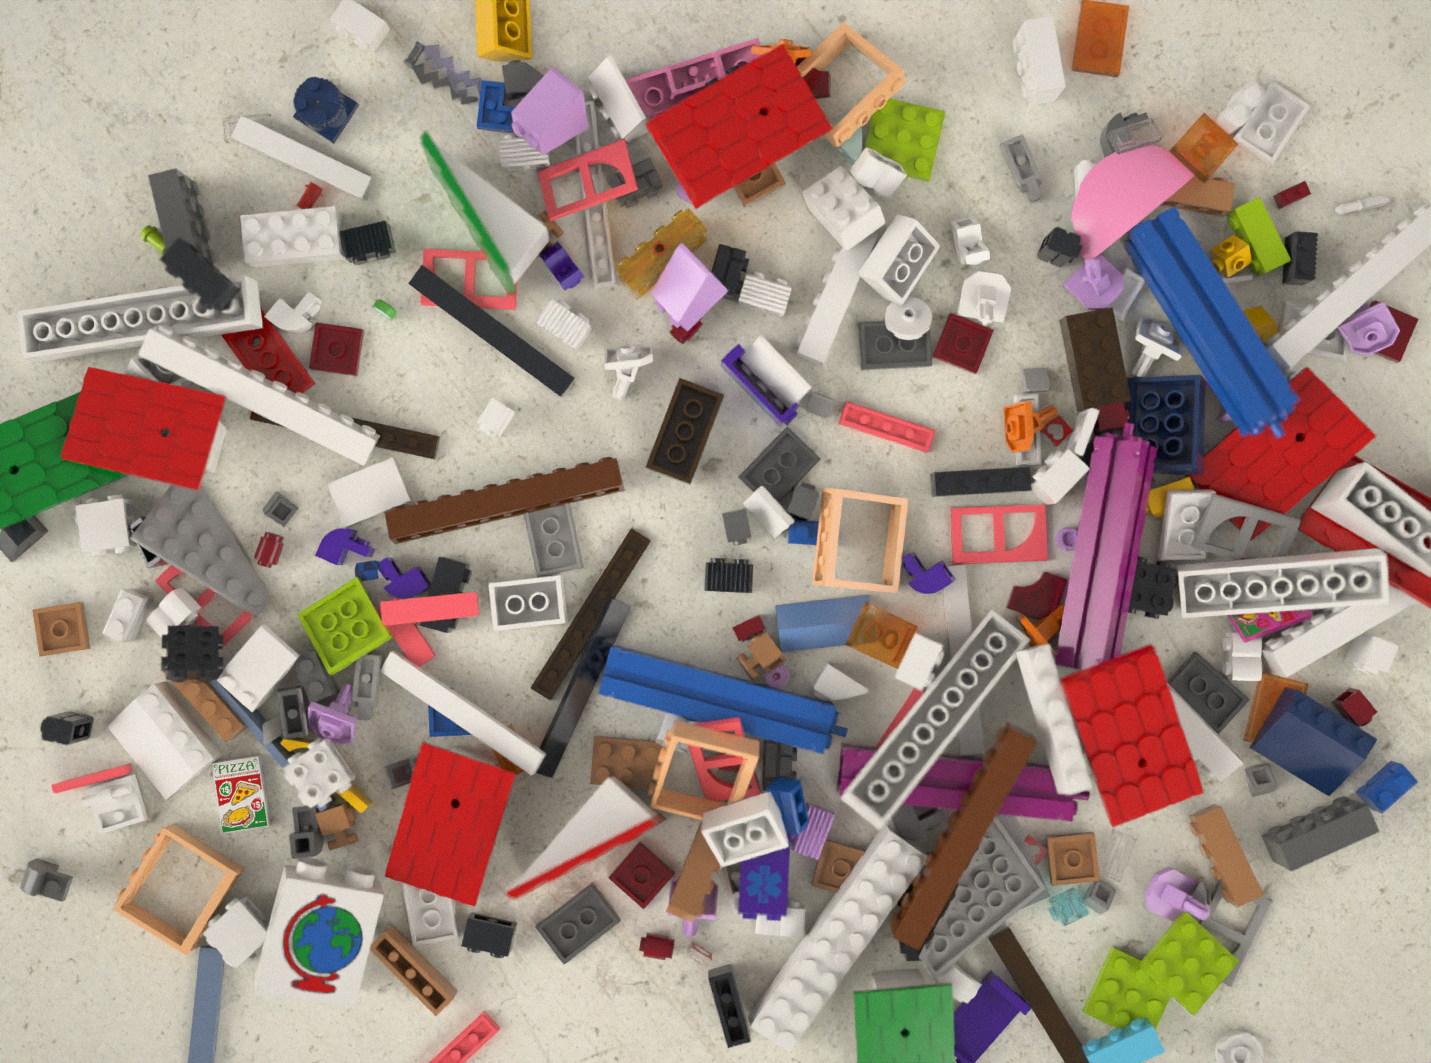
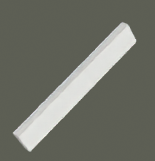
(301, 157)

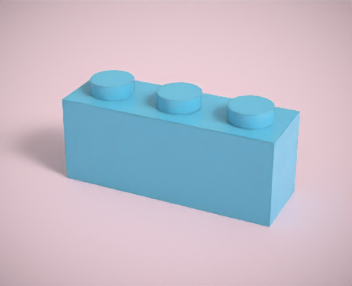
(1125, 1045)

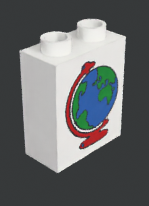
(319, 934)

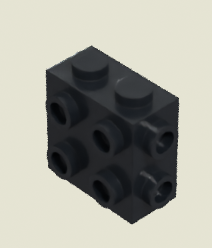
(1153, 588)
(192, 653)

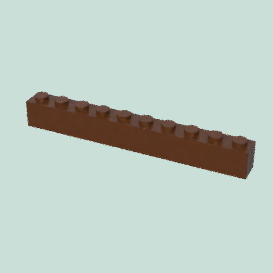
(504, 501)
(963, 835)

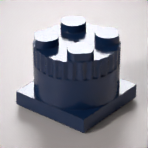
(323, 107)

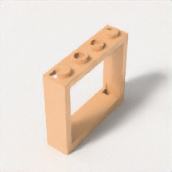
(876, 99)
(828, 540)
(707, 738)
(153, 924)

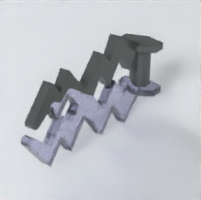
(452, 78)

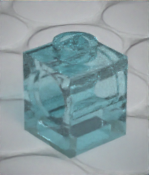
(1067, 907)

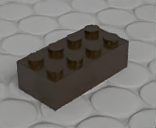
(1094, 359)
(685, 431)

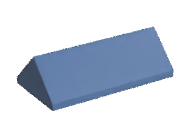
(817, 622)

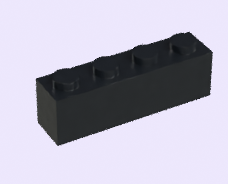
(980, 482)

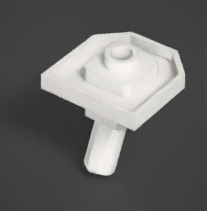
(984, 297)
(1156, 339)
(626, 362)

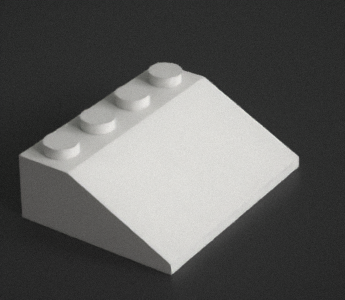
(164, 739)

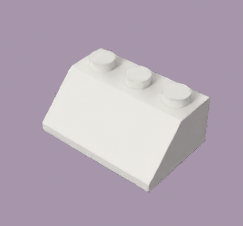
(617, 101)
(774, 374)
(744, 829)

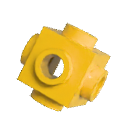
(1230, 256)

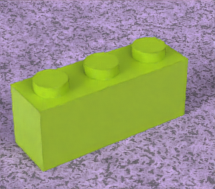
(1256, 229)

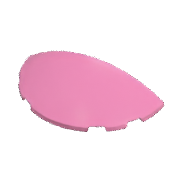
(672, 84)
(1122, 193)

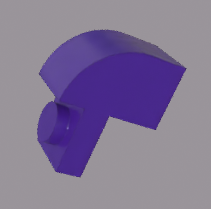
(561, 266)
(337, 544)
(928, 580)
(403, 586)

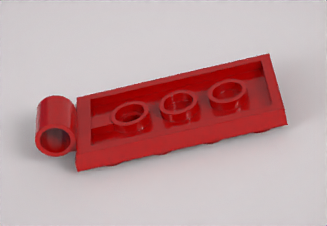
(270, 357)

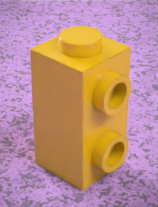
(1157, 495)

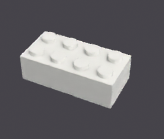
(292, 237)

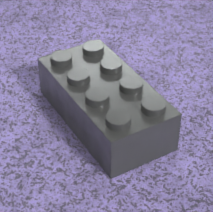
(179, 210)
(1320, 833)

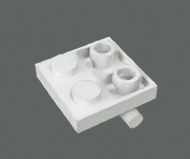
(116, 804)

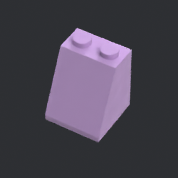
(550, 113)
(686, 289)

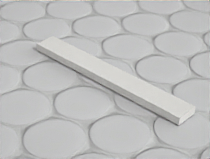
(597, 216)
(958, 631)
(463, 712)

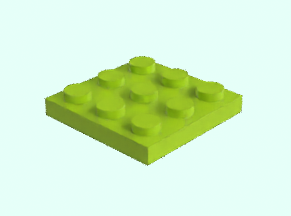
(907, 136)
(344, 626)
(1188, 963)
(1125, 992)

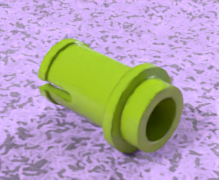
(151, 235)

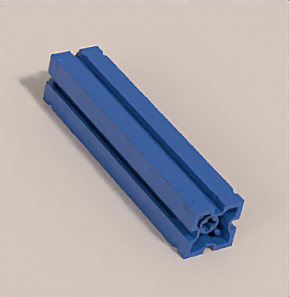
(1211, 324)
(718, 696)

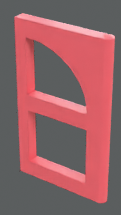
(614, 154)
(486, 302)
(1032, 549)
(172, 572)
(712, 786)

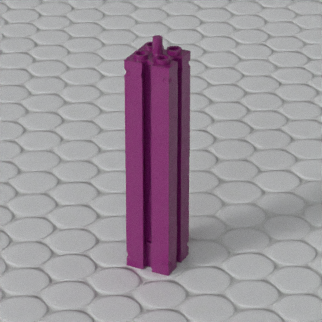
(1106, 550)
(950, 775)

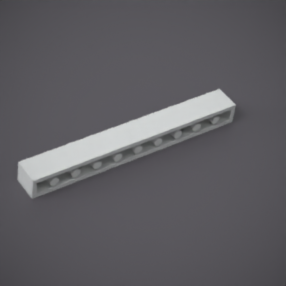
(1351, 290)
(259, 394)

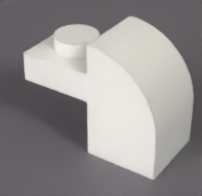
(968, 241)
(294, 320)
(963, 985)

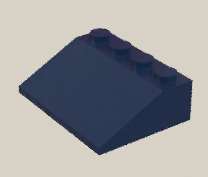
(1172, 418)
(1312, 741)

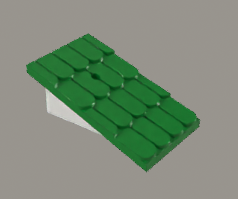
(496, 224)
(32, 467)
(904, 1020)

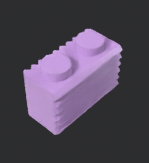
(812, 838)

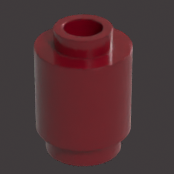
(683, 335)
(269, 549)
(657, 946)

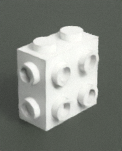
(105, 525)
(318, 773)
(238, 932)

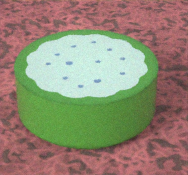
(384, 309)

